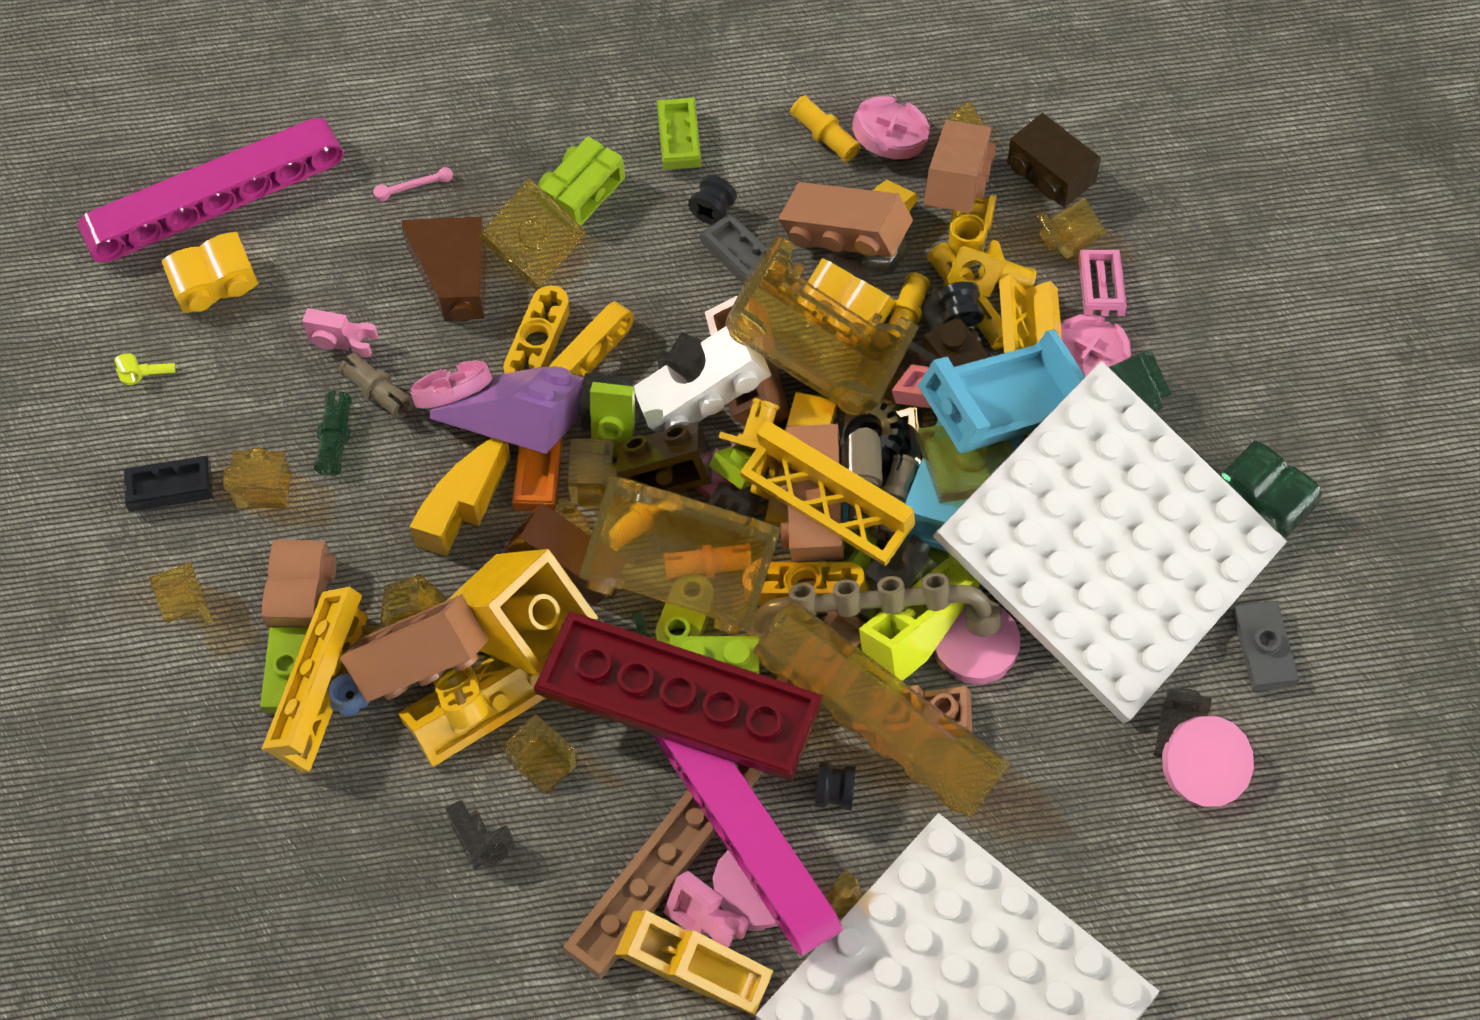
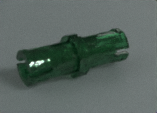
(333, 433)

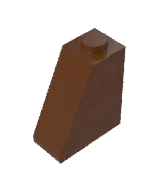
(450, 263)
(565, 541)

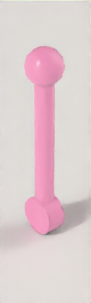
(383, 192)

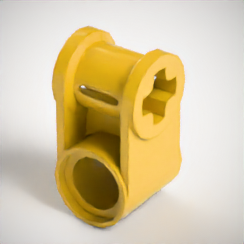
(972, 228)

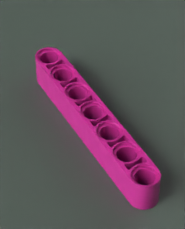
(209, 190)
(756, 845)

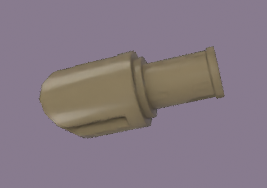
(863, 456)

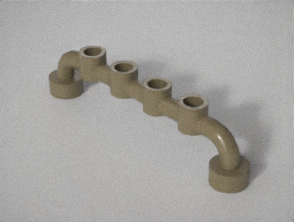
(981, 614)

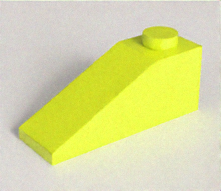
(909, 637)

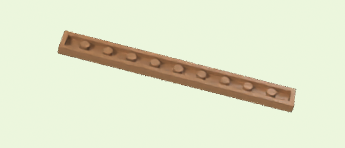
(661, 860)

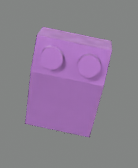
(520, 407)

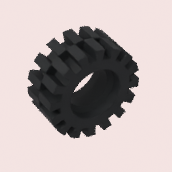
(893, 431)

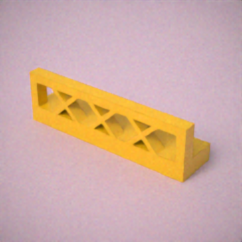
(1027, 313)
(836, 479)
(506, 694)
(306, 700)

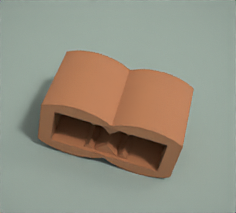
(295, 581)

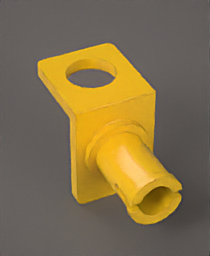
(991, 269)
(758, 415)

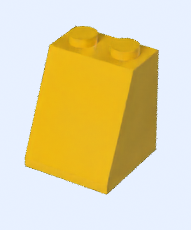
(522, 606)

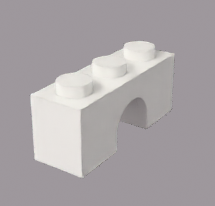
(728, 373)

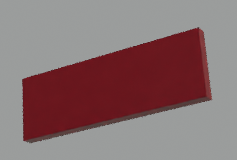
(679, 695)

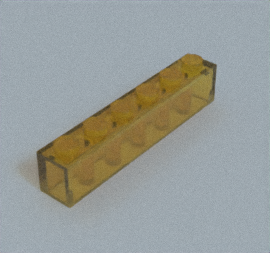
(881, 709)

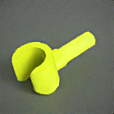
(131, 372)

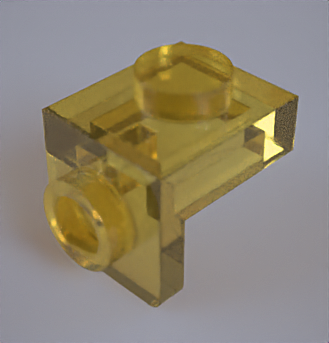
(1071, 228)

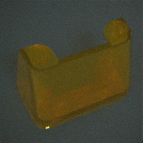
(816, 334)
(679, 552)

